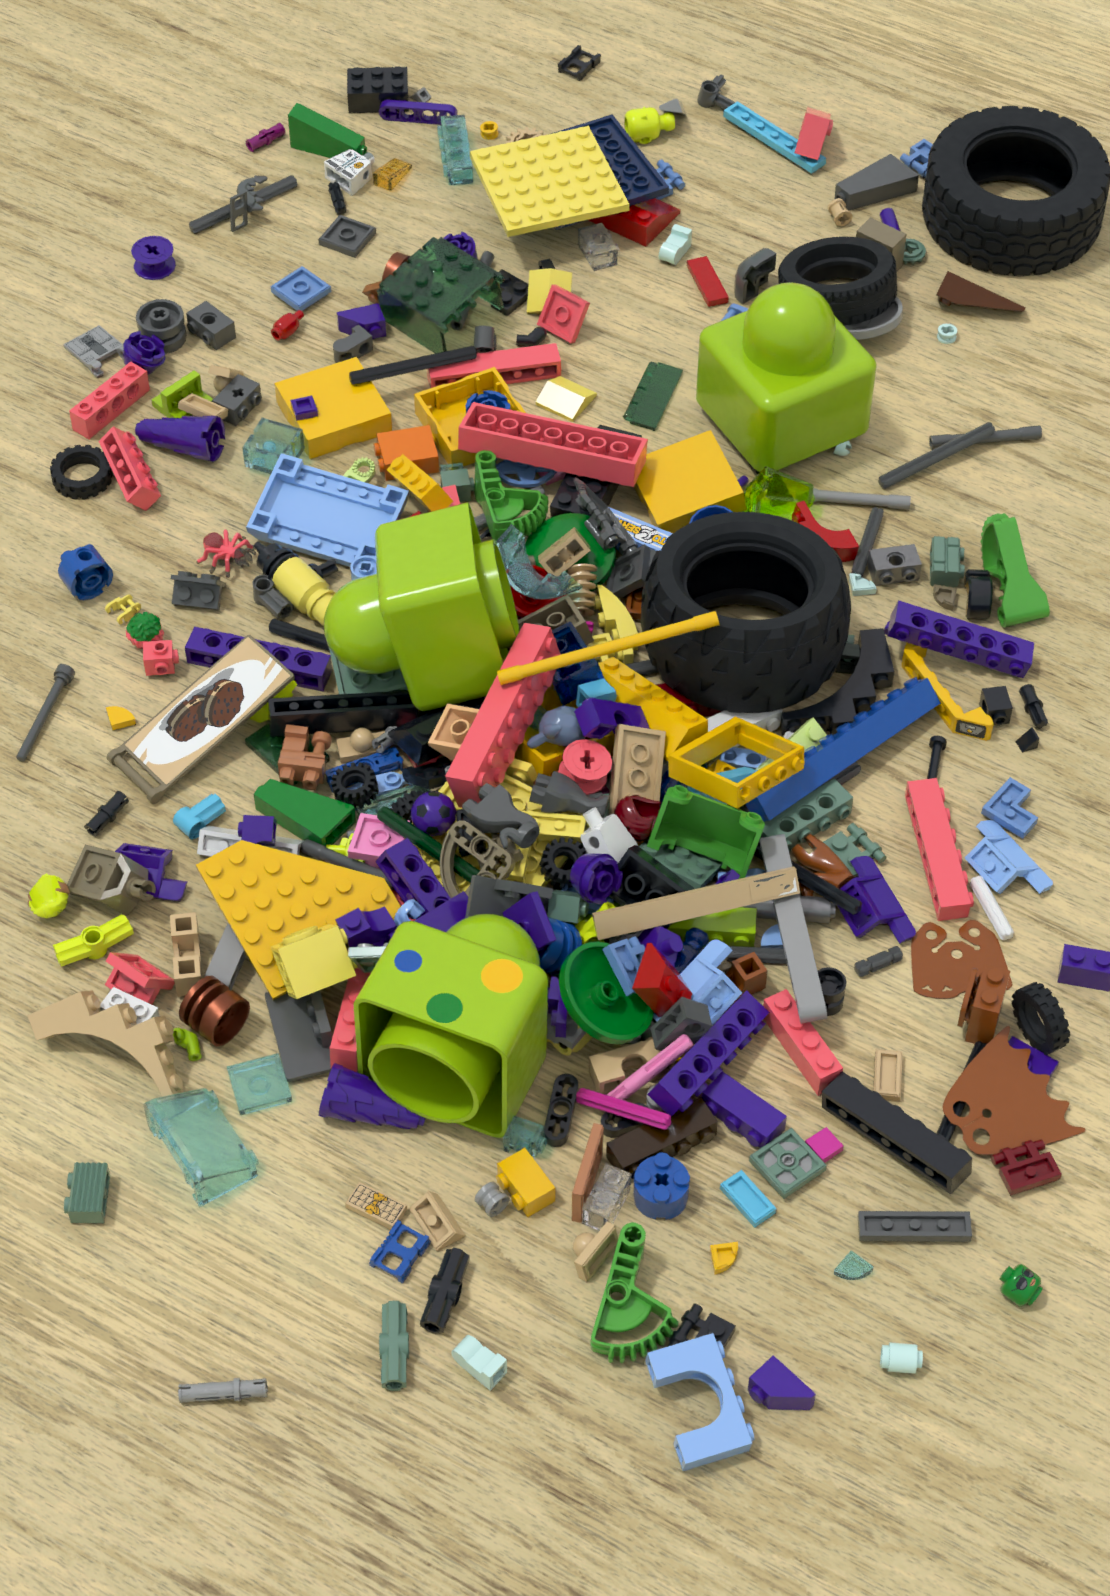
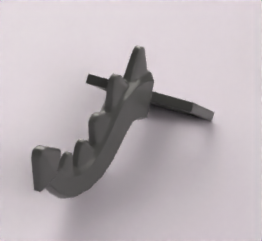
(248, 201)

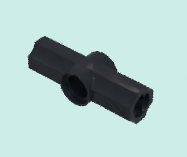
(444, 1291)

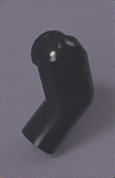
(533, 338)

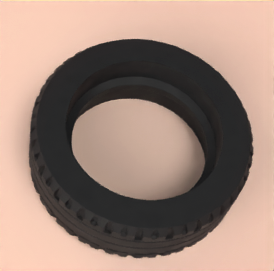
(845, 258)

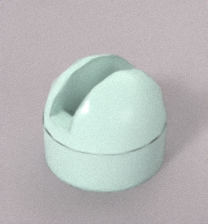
(840, 449)

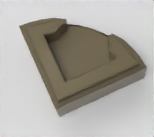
(944, 596)

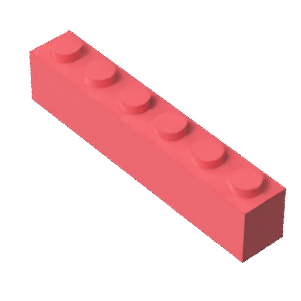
(512, 364)
(938, 849)

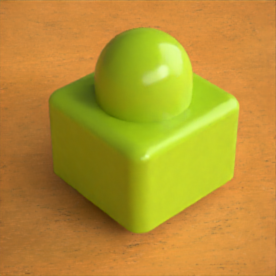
(785, 378)
(431, 609)

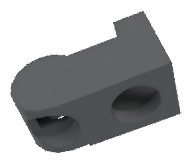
(353, 345)

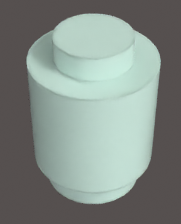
(901, 1357)

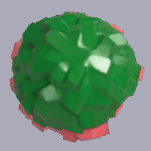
(144, 628)

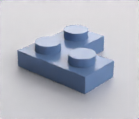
(1006, 809)

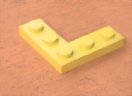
(551, 827)

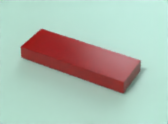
(707, 281)

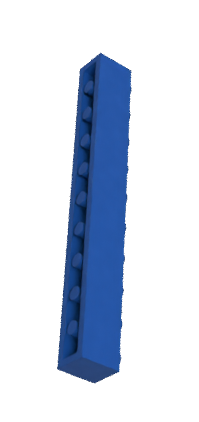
(849, 745)

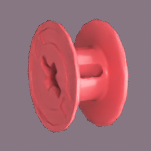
(586, 765)

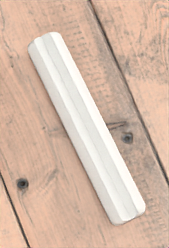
(991, 908)

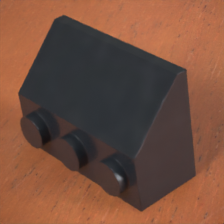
(645, 879)

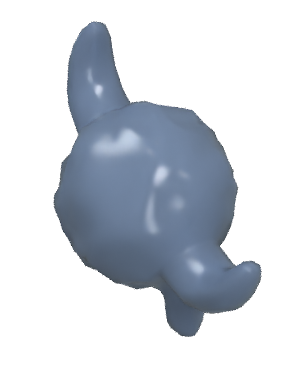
(557, 727)

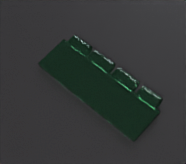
(652, 395)

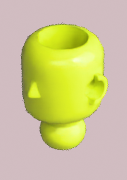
(645, 124)

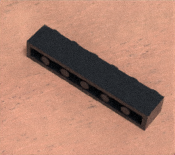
(341, 712)
(897, 1132)

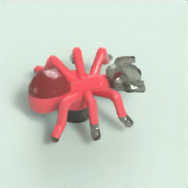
(226, 552)

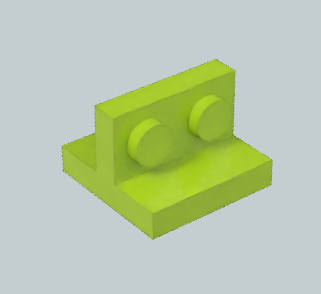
(168, 400)

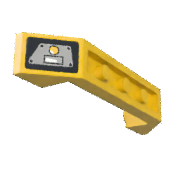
(970, 724)

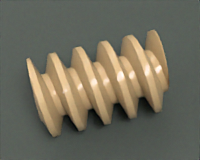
(581, 597)

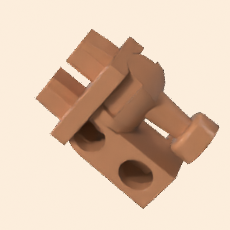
(297, 763)

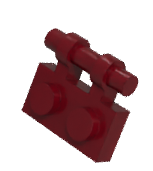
(1027, 1173)

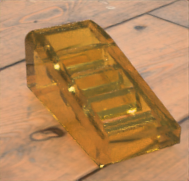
(391, 174)

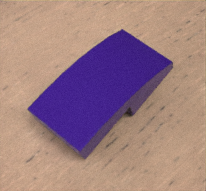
(557, 1009)

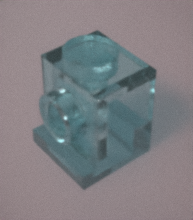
(524, 1134)

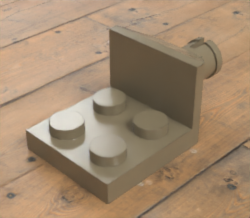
(110, 879)

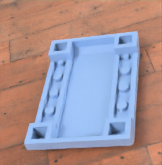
(323, 512)

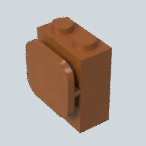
(983, 1003)

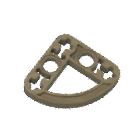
(489, 859)

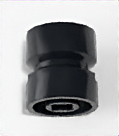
(833, 988)

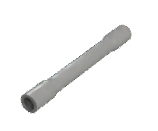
(889, 501)

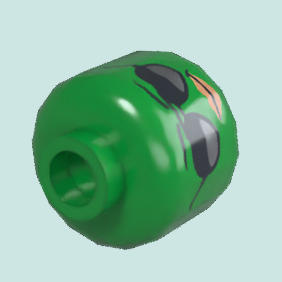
(1020, 1285)

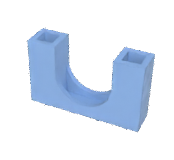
(703, 1361)

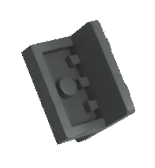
(197, 592)

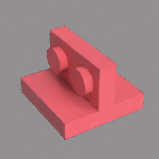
(137, 976)

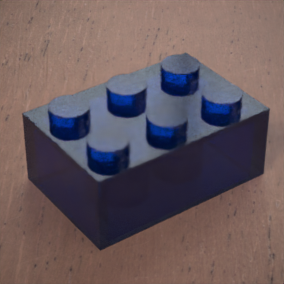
(568, 678)

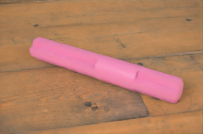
(652, 1068)

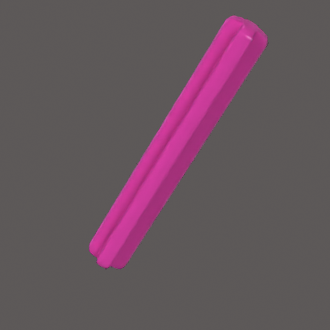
(623, 1108)

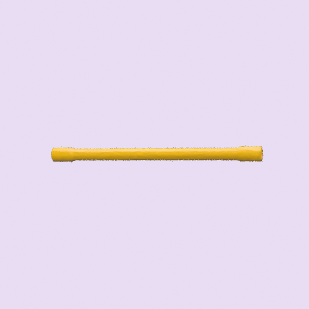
(519, 672)

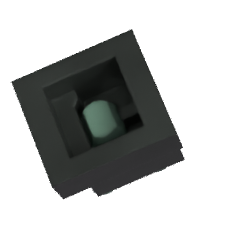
(849, 657)

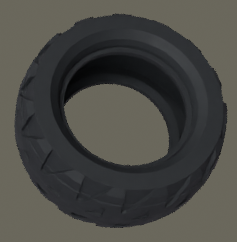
(756, 563)

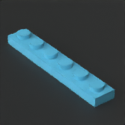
(770, 135)

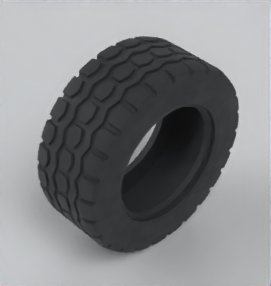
(1008, 232)

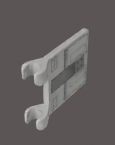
(94, 347)

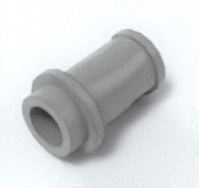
(383, 740)

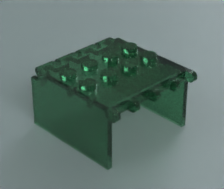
(435, 290)

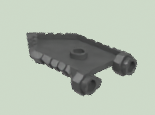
(603, 517)

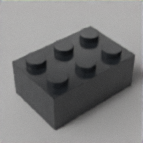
(373, 85)

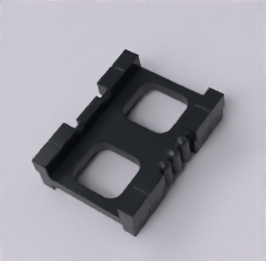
(573, 60)

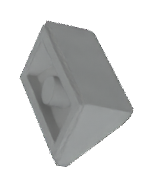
(674, 106)

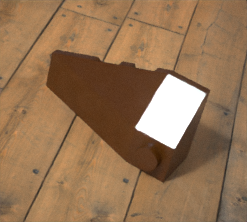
(963, 292)

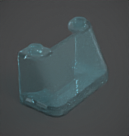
(201, 1142)

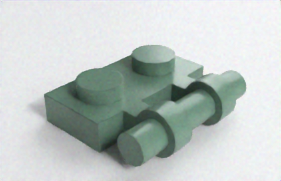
(846, 847)

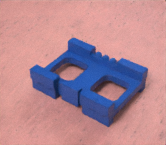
(408, 1255)

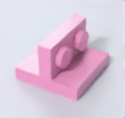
(372, 839)

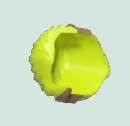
(48, 896)

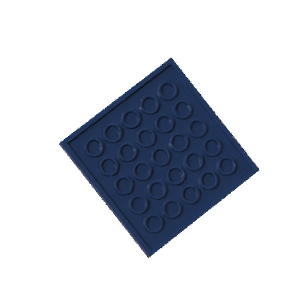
(628, 163)

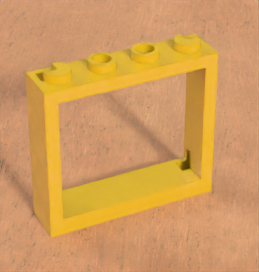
(687, 761)

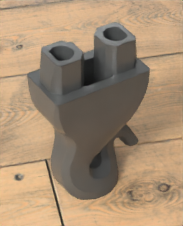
(562, 794)
(499, 815)

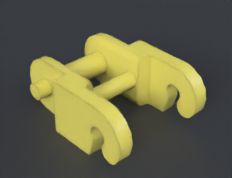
(120, 603)

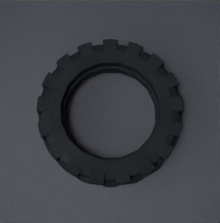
(82, 488)
(1047, 1036)

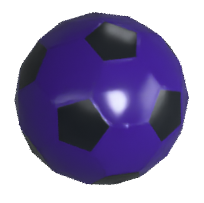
(433, 813)

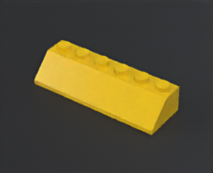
(660, 708)

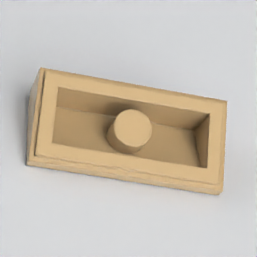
(436, 1221)

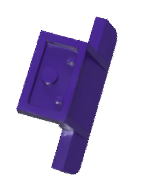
(155, 861)
(878, 902)

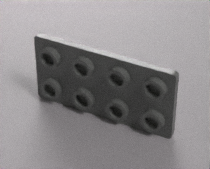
(497, 895)
(301, 1034)

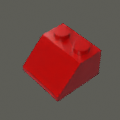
(659, 982)

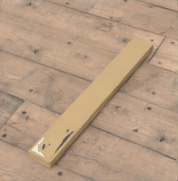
(696, 903)

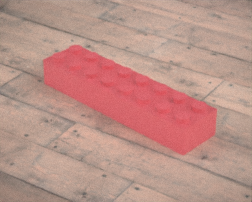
(553, 444)
(503, 718)

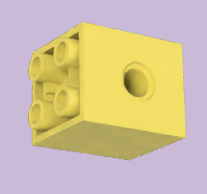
(313, 959)

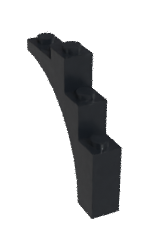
(857, 694)

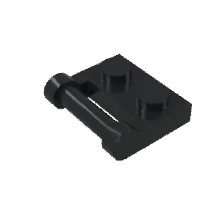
(428, 775)

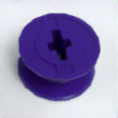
(153, 257)

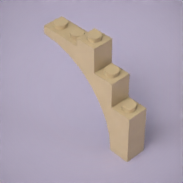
(116, 1024)

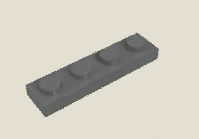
(915, 1226)

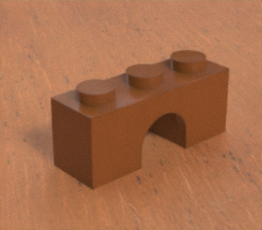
(748, 974)

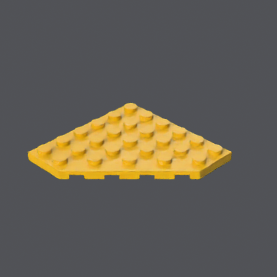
(279, 893)

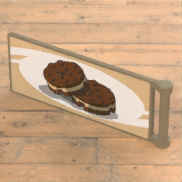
(202, 716)

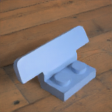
(1002, 860)
(709, 983)

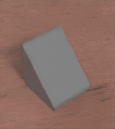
(421, 95)

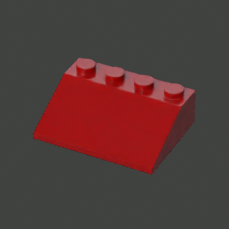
(641, 222)

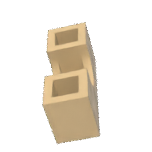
(187, 951)
(609, 1067)

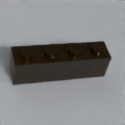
(687, 1130)

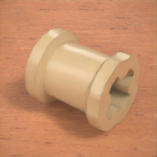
(838, 210)

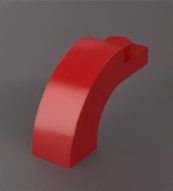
(841, 541)

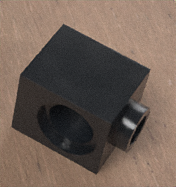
(996, 704)

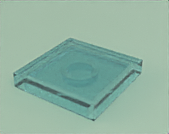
(259, 1084)

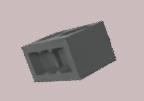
(682, 1018)

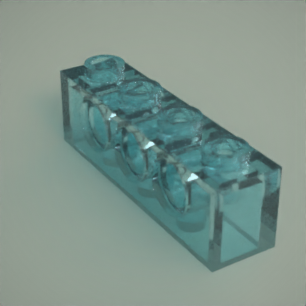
(455, 150)

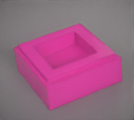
(825, 1144)

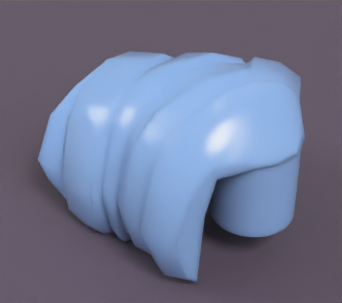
(409, 909)

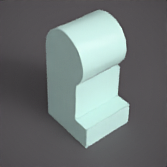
(676, 244)
(480, 1361)

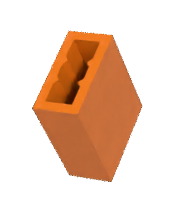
(414, 443)

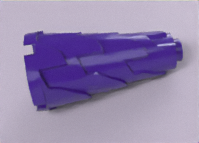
(185, 435)
(356, 1098)

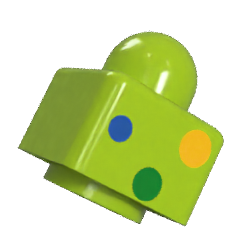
(455, 1021)

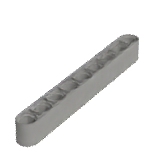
(795, 937)

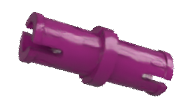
(265, 137)

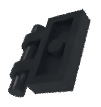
(714, 1324)

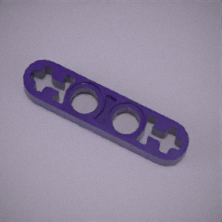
(417, 108)

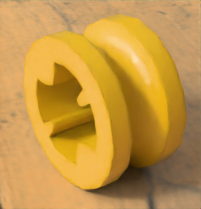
(489, 130)

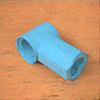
(195, 818)

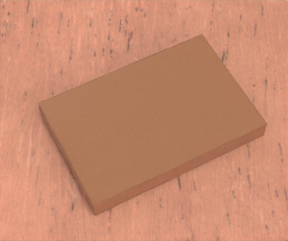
(587, 1171)

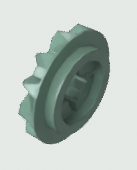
(916, 248)

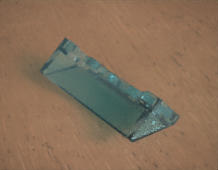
(522, 574)

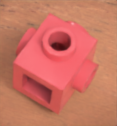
(159, 657)

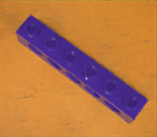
(960, 639)
(309, 667)
(410, 883)
(708, 1054)

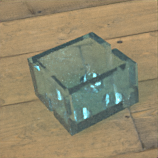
(268, 442)

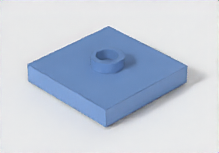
(300, 289)

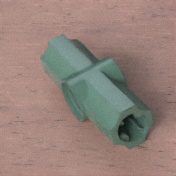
(394, 1346)

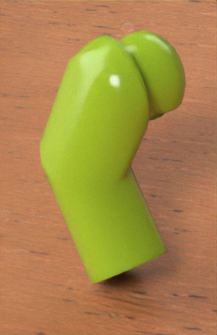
(188, 1041)

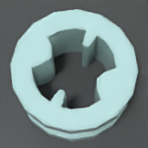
(947, 333)

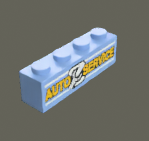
(642, 532)

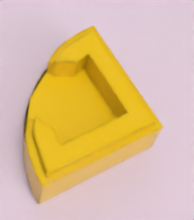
(120, 717)
(723, 1256)

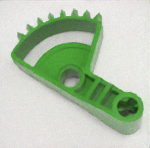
(504, 504)
(1006, 560)
(636, 1304)

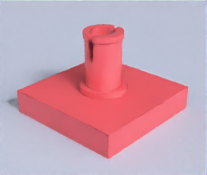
(563, 313)

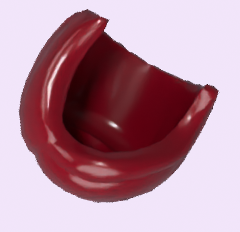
(638, 815)

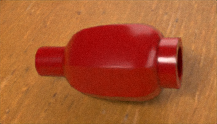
(286, 325)

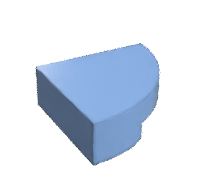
(772, 938)

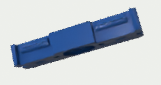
(379, 762)

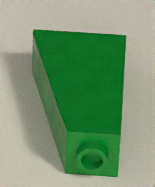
(321, 135)
(305, 812)

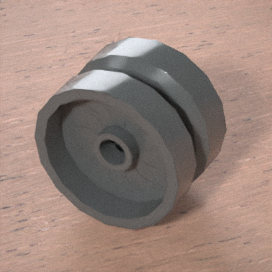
(165, 321)

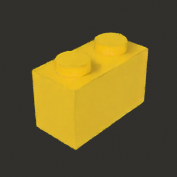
(525, 1182)

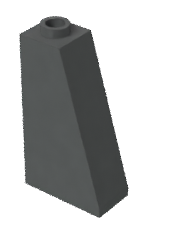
(877, 183)

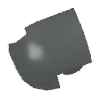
(753, 273)

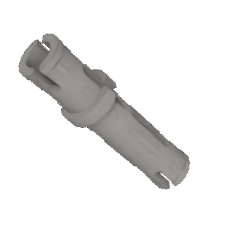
(233, 1389)

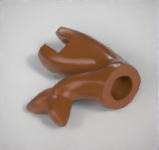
(823, 861)

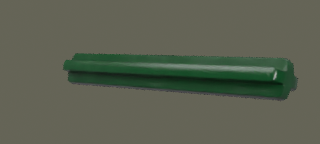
(423, 841)

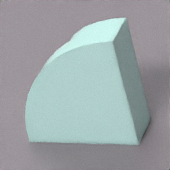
(860, 585)

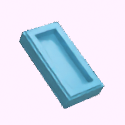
(748, 1198)

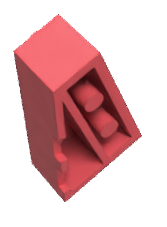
(813, 132)

